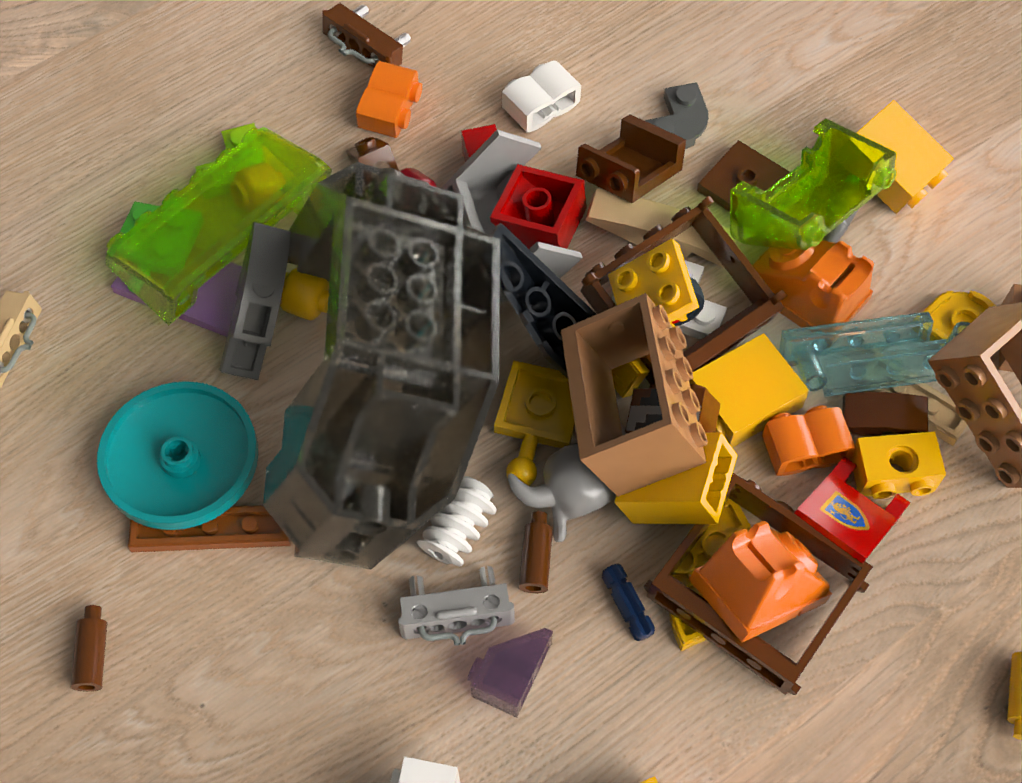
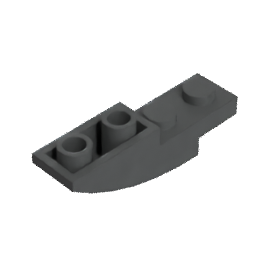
(257, 301)

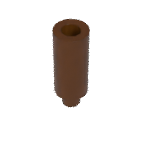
(536, 554)
(89, 651)

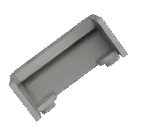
(483, 182)

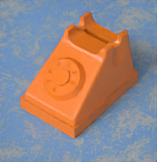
(820, 282)
(760, 580)

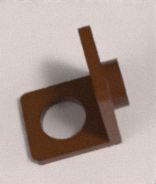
(371, 151)

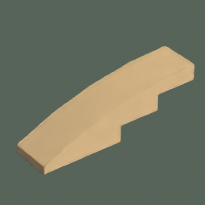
(637, 218)

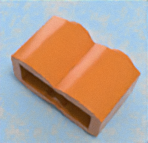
(388, 99)
(807, 440)

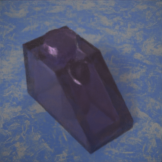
(509, 671)

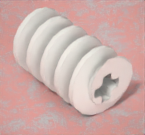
(457, 521)

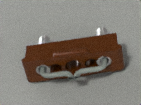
(360, 37)

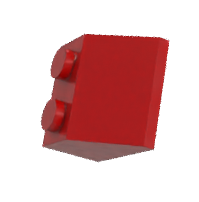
(541, 206)

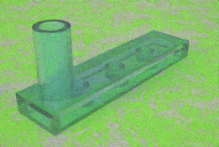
(804, 345)
(882, 366)

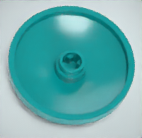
(177, 455)

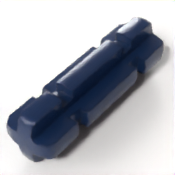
(628, 602)

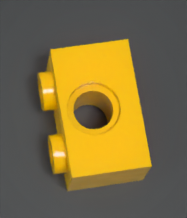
(914, 452)

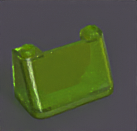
(817, 195)

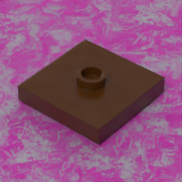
(739, 165)

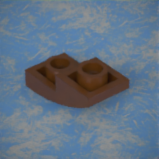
(885, 412)

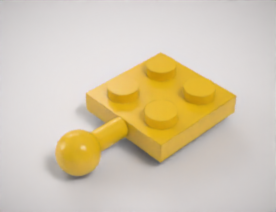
(534, 409)

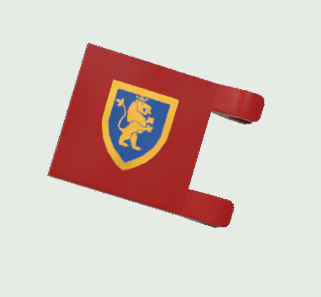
(848, 515)

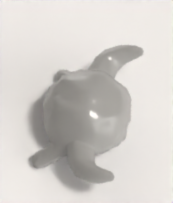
(567, 488)

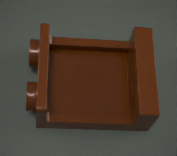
(633, 162)

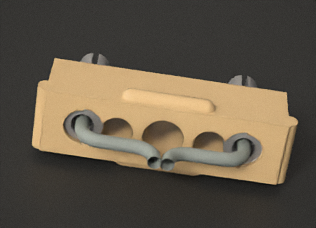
(17, 321)

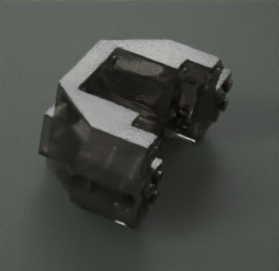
(404, 370)

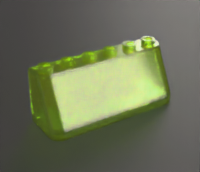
(211, 219)

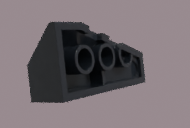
(538, 297)

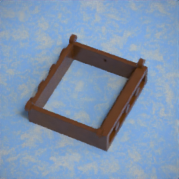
(764, 302)
(701, 617)

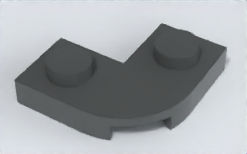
(687, 113)

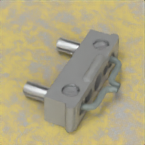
(448, 612)

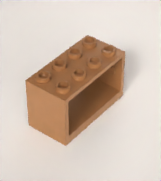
(979, 390)
(652, 451)

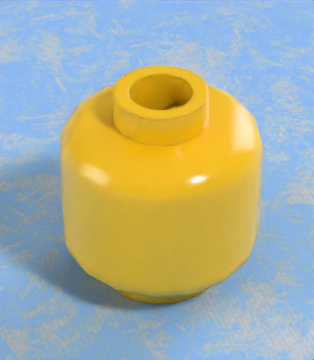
(304, 295)

